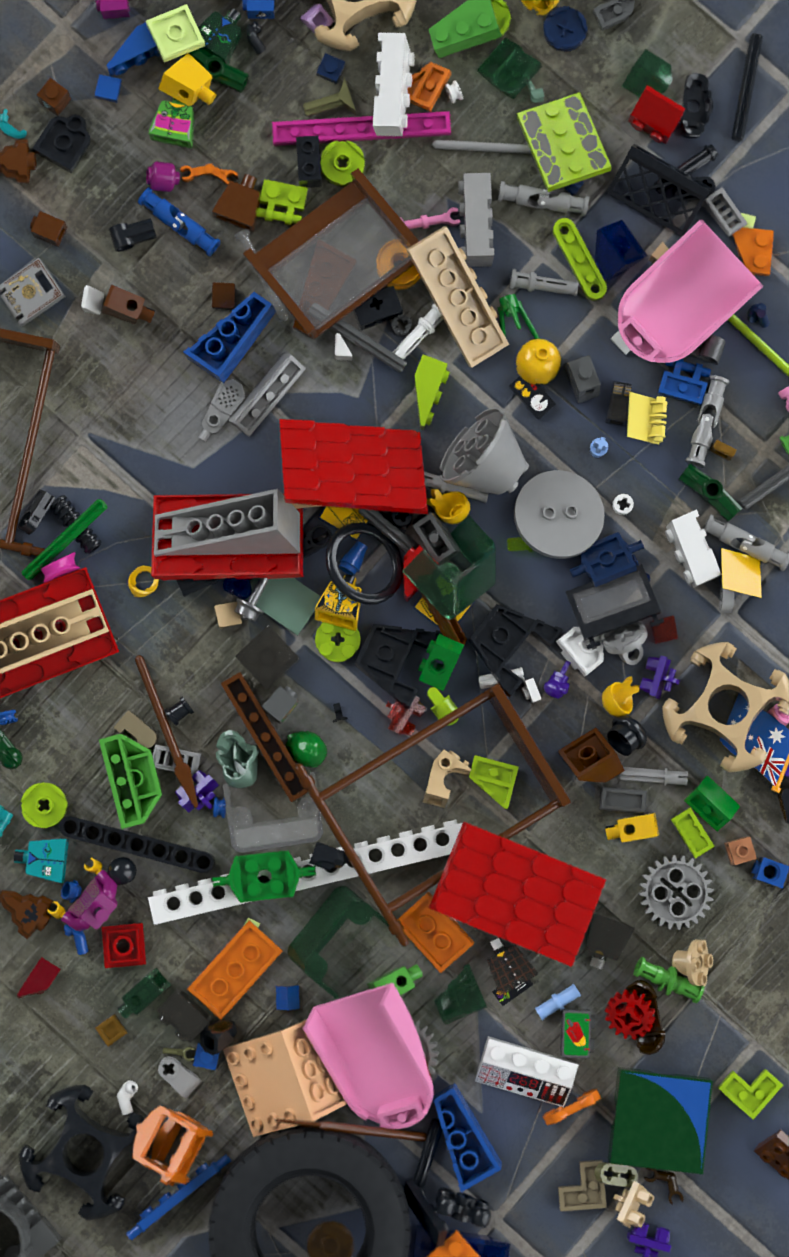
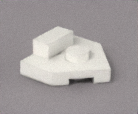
(576, 651)

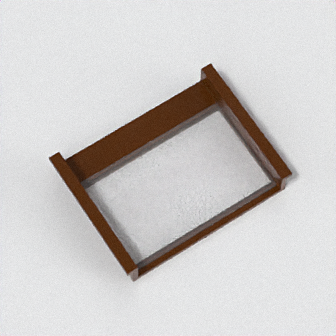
(336, 256)

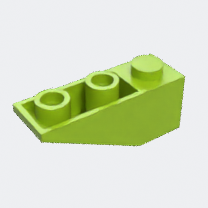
(427, 384)

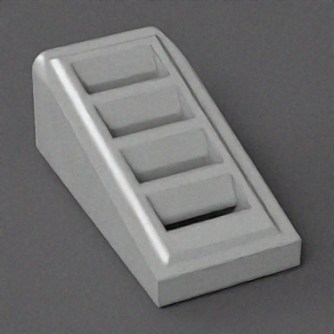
(718, 217)
(157, 753)

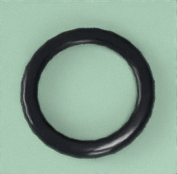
(339, 582)

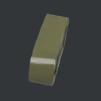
(616, 1170)

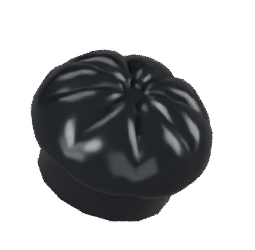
(626, 735)

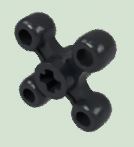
(463, 1207)

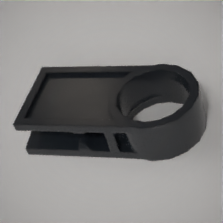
(35, 512)

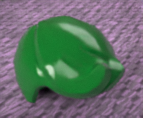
(306, 748)

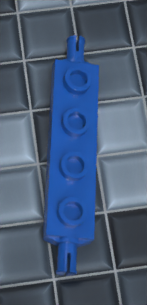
(169, 1200)

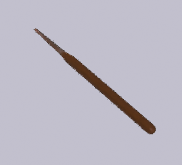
(182, 769)
(360, 1129)

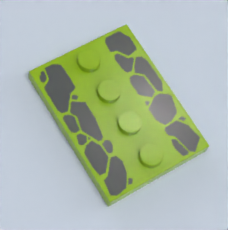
(564, 142)

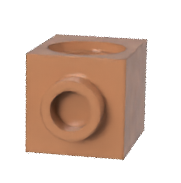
(740, 850)

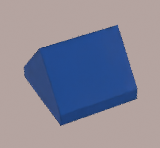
(287, 997)

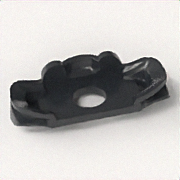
(696, 89)

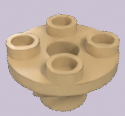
(694, 962)

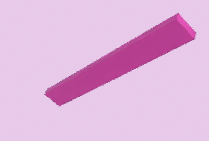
(358, 128)

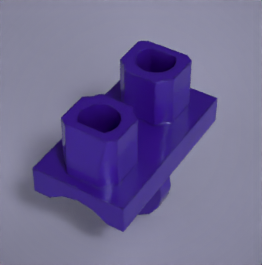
(661, 667)
(203, 790)
(659, 1242)

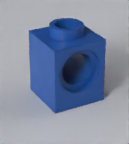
(779, 876)

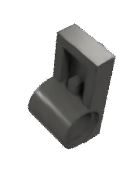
(710, 350)

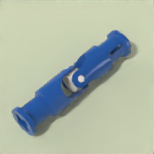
(176, 220)

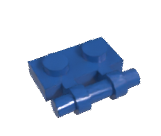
(683, 387)

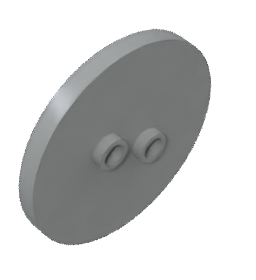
(559, 514)

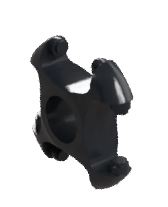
(59, 1164)

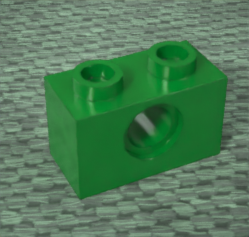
(435, 673)

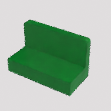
(712, 803)

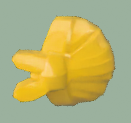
(450, 507)
(618, 697)

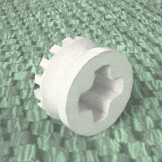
(453, 92)
(616, 507)

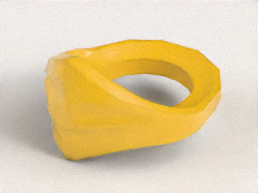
(132, 582)

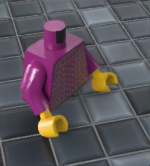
(93, 904)

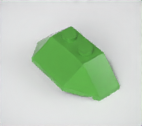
(131, 778)

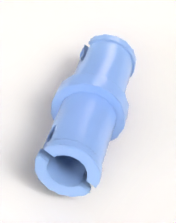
(557, 1001)

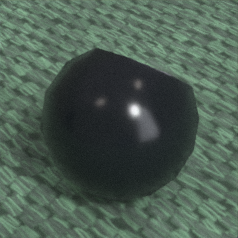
(122, 870)

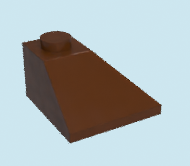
(592, 758)

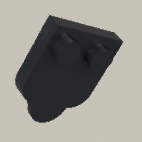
(64, 141)

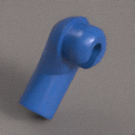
(79, 938)

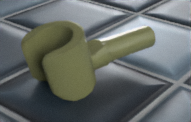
(180, 1052)

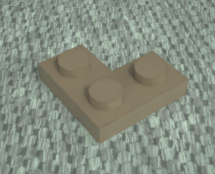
(584, 1196)

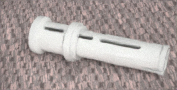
(425, 326)

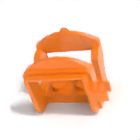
(186, 1153)

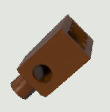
(239, 204)
(117, 303)

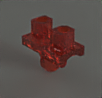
(401, 715)

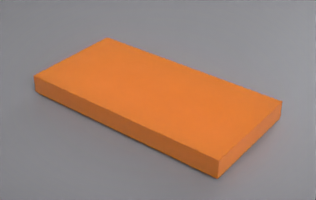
(235, 970)

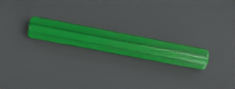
(64, 539)

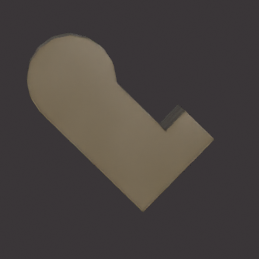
(136, 727)

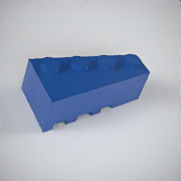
(231, 338)
(465, 1139)

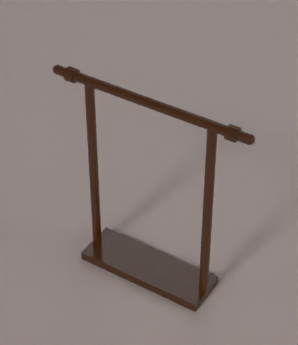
(51, 348)
(524, 743)

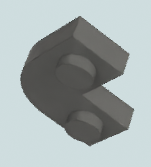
(613, 13)

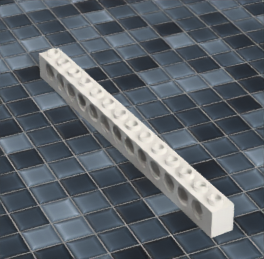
(163, 913)

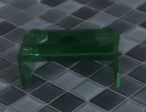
(446, 585)
(307, 945)

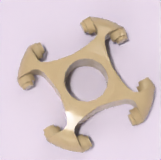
(351, 13)
(721, 680)

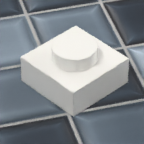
(531, 691)

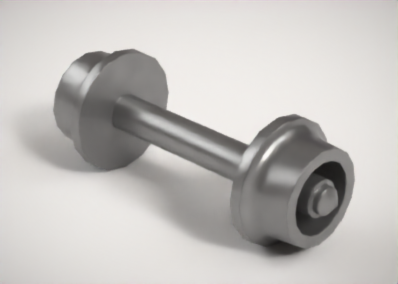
(248, 609)

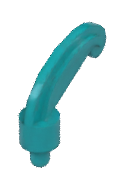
(8, 129)

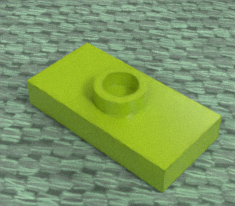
(692, 832)

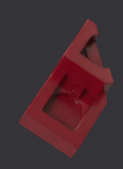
(39, 979)

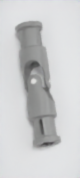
(553, 200)
(702, 436)
(750, 544)

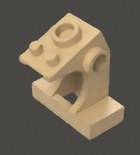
(436, 792)

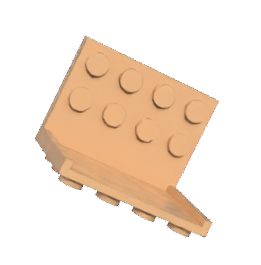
(281, 1080)

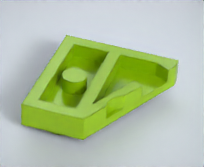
(494, 778)

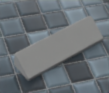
(267, 394)

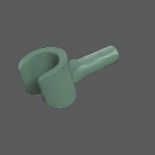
(536, 95)

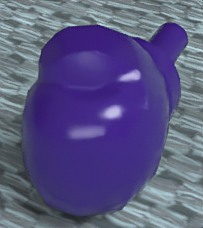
(558, 684)

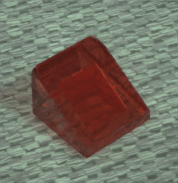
(666, 631)

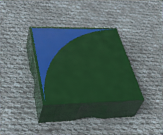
(660, 1120)

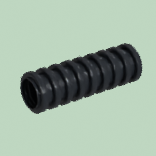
(68, 516)

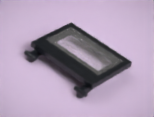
(613, 605)

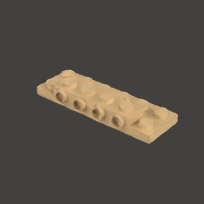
(458, 296)

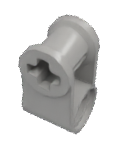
(182, 1079)

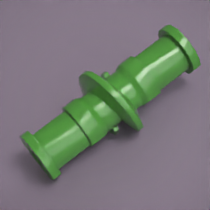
(668, 979)

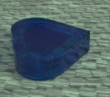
(238, 587)

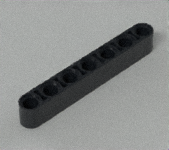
(126, 844)

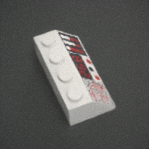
(526, 1071)

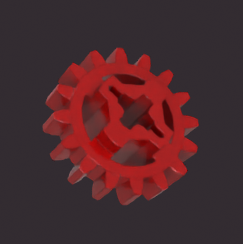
(640, 1014)

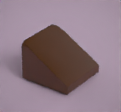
(223, 295)

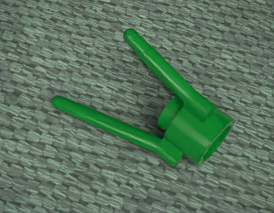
(511, 307)

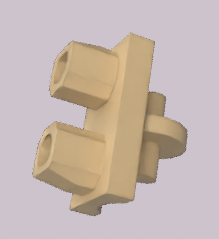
(629, 1204)

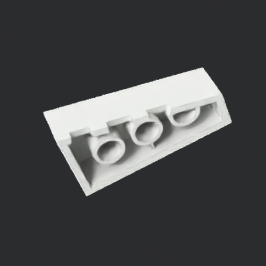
(392, 84)

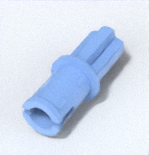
(598, 447)

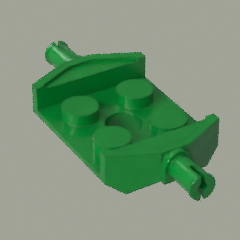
(245, 882)

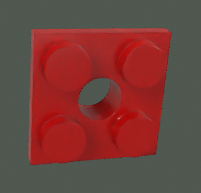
(134, 935)

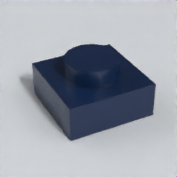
(330, 68)

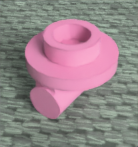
(782, 718)

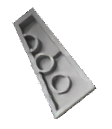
(477, 219)

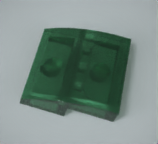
(509, 68)

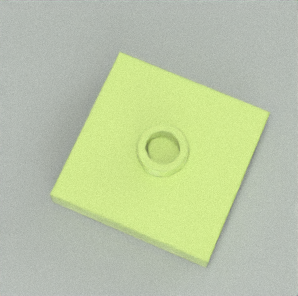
(175, 33)

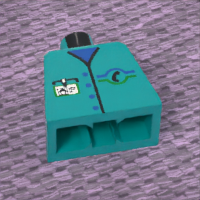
(45, 859)

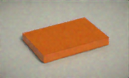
(435, 934)

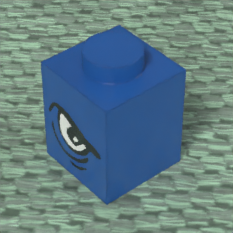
(259, 9)

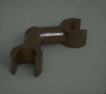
(670, 1177)

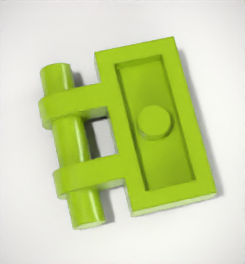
(284, 196)

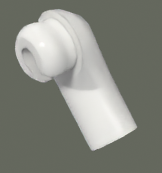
(124, 1096)

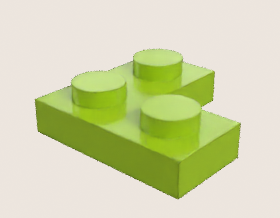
(751, 1097)

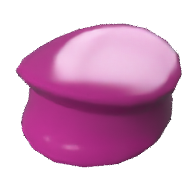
(60, 567)

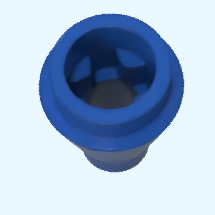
(353, 559)

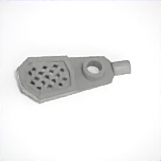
(221, 411)

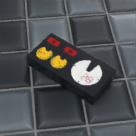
(533, 397)

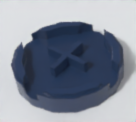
(565, 29)

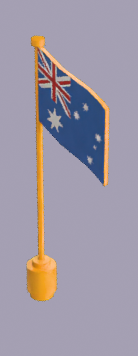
(766, 734)

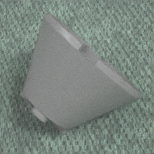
(485, 456)

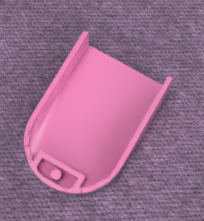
(684, 297)
(374, 1056)

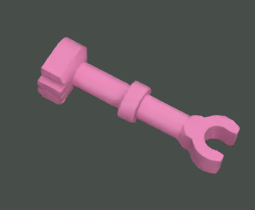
(425, 221)

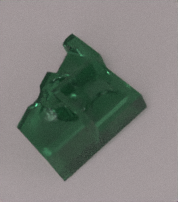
(460, 998)

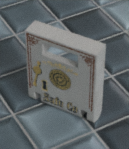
(26, 295)

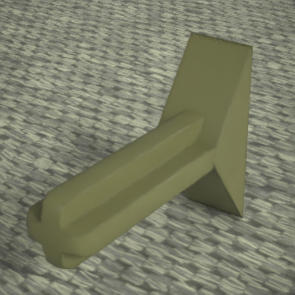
(326, 103)

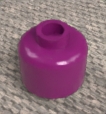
(162, 176)

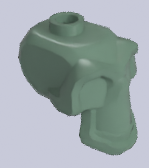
(237, 759)

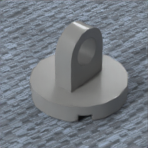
(626, 640)

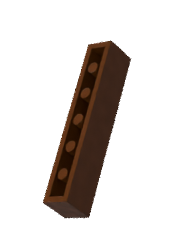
(264, 735)

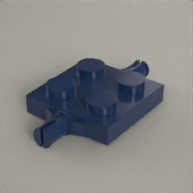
(607, 559)

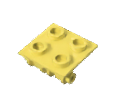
(645, 418)

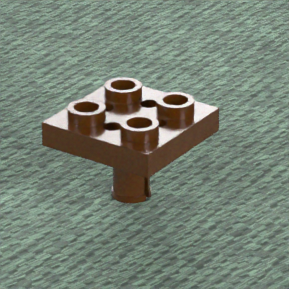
(776, 1152)

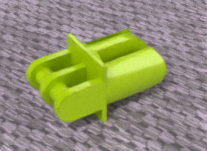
(442, 705)

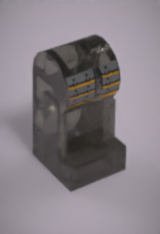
(618, 404)

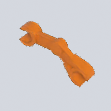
(209, 169)

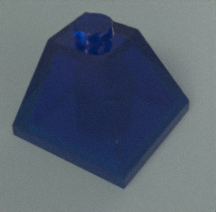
(616, 249)

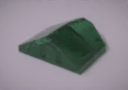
(648, 71)

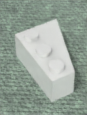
(692, 549)

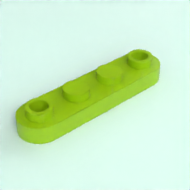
(579, 259)

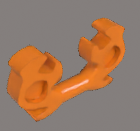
(556, 1115)

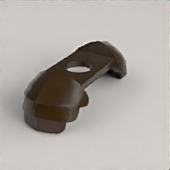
(655, 1039)

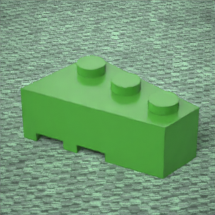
(465, 28)

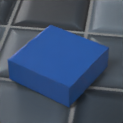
(108, 88)

